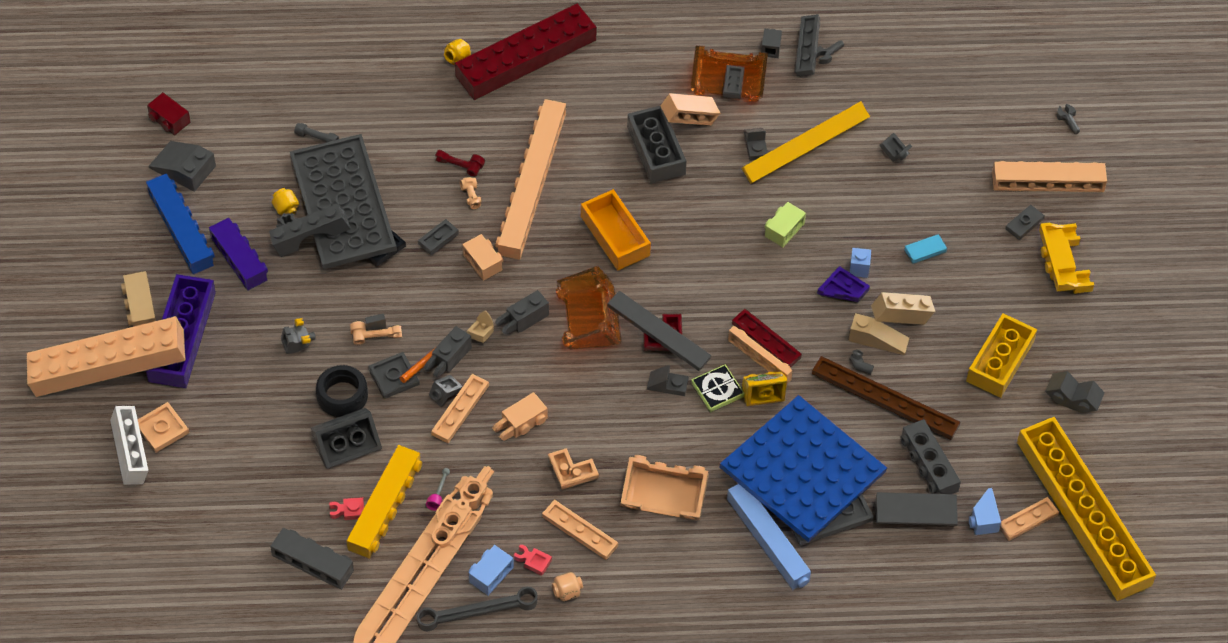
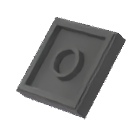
(388, 372)

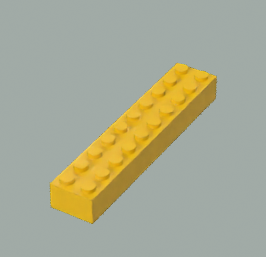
(1086, 509)

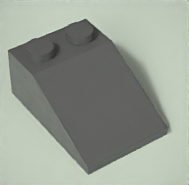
(184, 163)

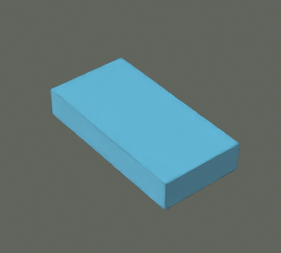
(925, 249)

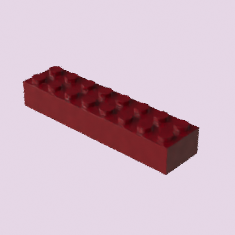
(525, 51)

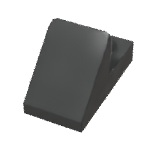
(755, 142)
(666, 382)

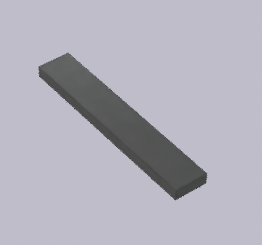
(659, 330)

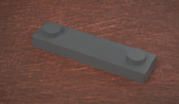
(807, 45)

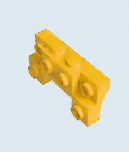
(1060, 260)

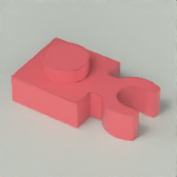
(350, 509)
(535, 561)

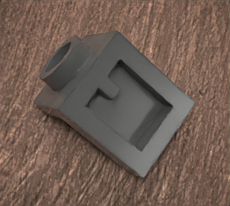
(443, 389)

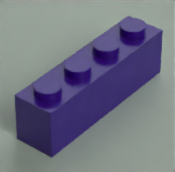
(238, 253)

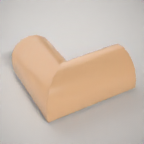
(569, 473)

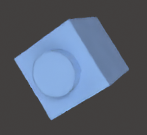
(860, 262)

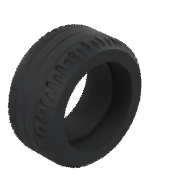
(336, 375)

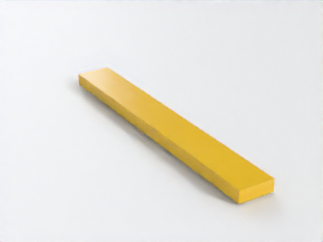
(805, 142)

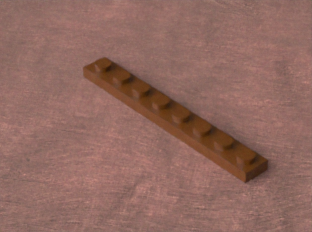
(885, 397)

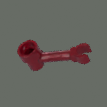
(472, 166)

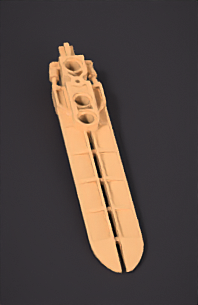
(448, 511)

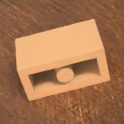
(482, 257)

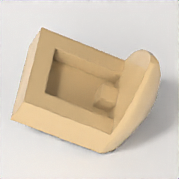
(482, 327)

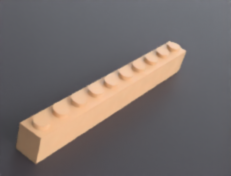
(532, 179)

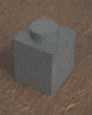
(771, 42)

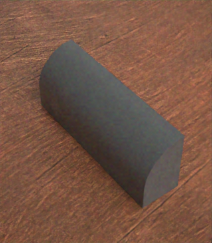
(916, 509)

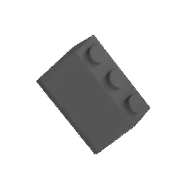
(346, 437)

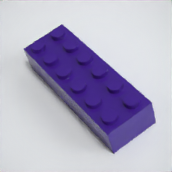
(191, 304)

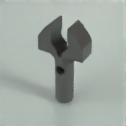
(827, 52)
(1068, 117)

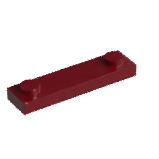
(766, 338)

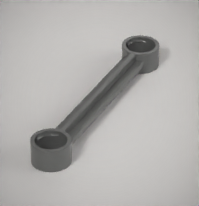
(477, 609)

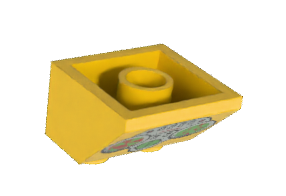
(764, 388)

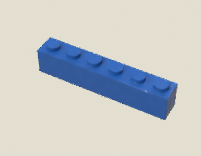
(180, 224)

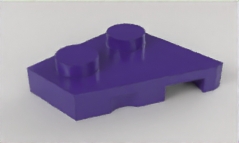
(843, 286)

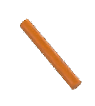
(416, 368)

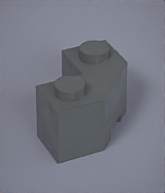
(1077, 396)

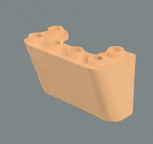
(664, 488)

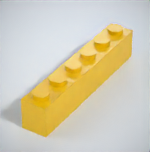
(384, 501)

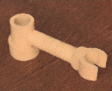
(359, 332)

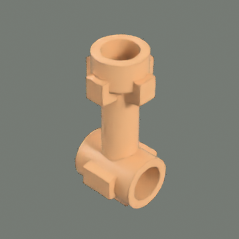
(469, 184)

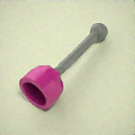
(435, 500)

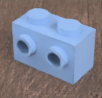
(491, 569)

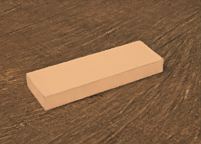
(1028, 518)

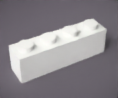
(129, 445)

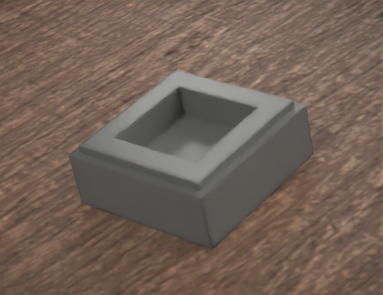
(375, 322)

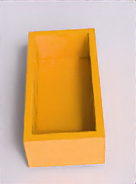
(615, 229)

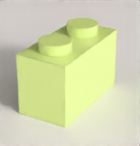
(784, 224)

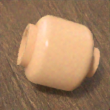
(567, 586)

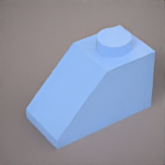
(985, 515)

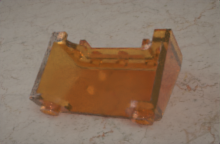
(710, 72)
(588, 317)

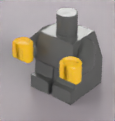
(296, 337)

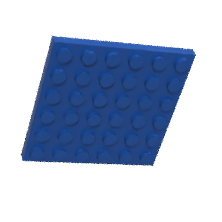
(803, 468)

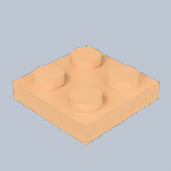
(162, 427)

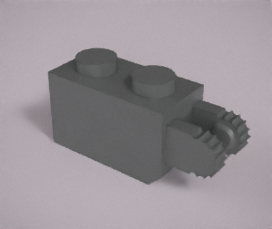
(524, 313)
(449, 351)

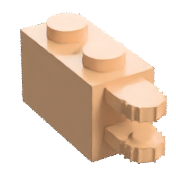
(522, 417)

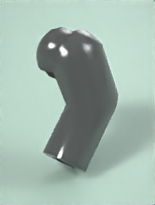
(859, 364)

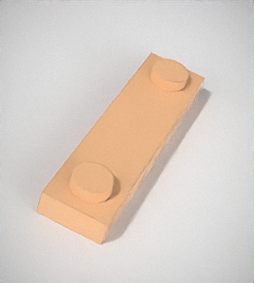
(758, 353)
(460, 408)
(580, 529)

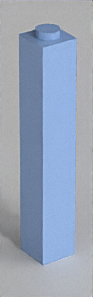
(769, 537)

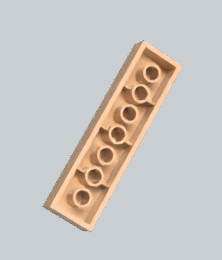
(105, 356)

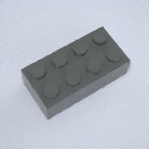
(656, 144)

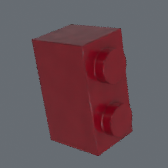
(168, 114)

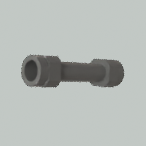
(302, 130)

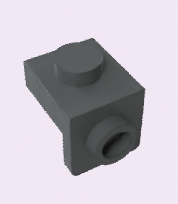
(895, 148)

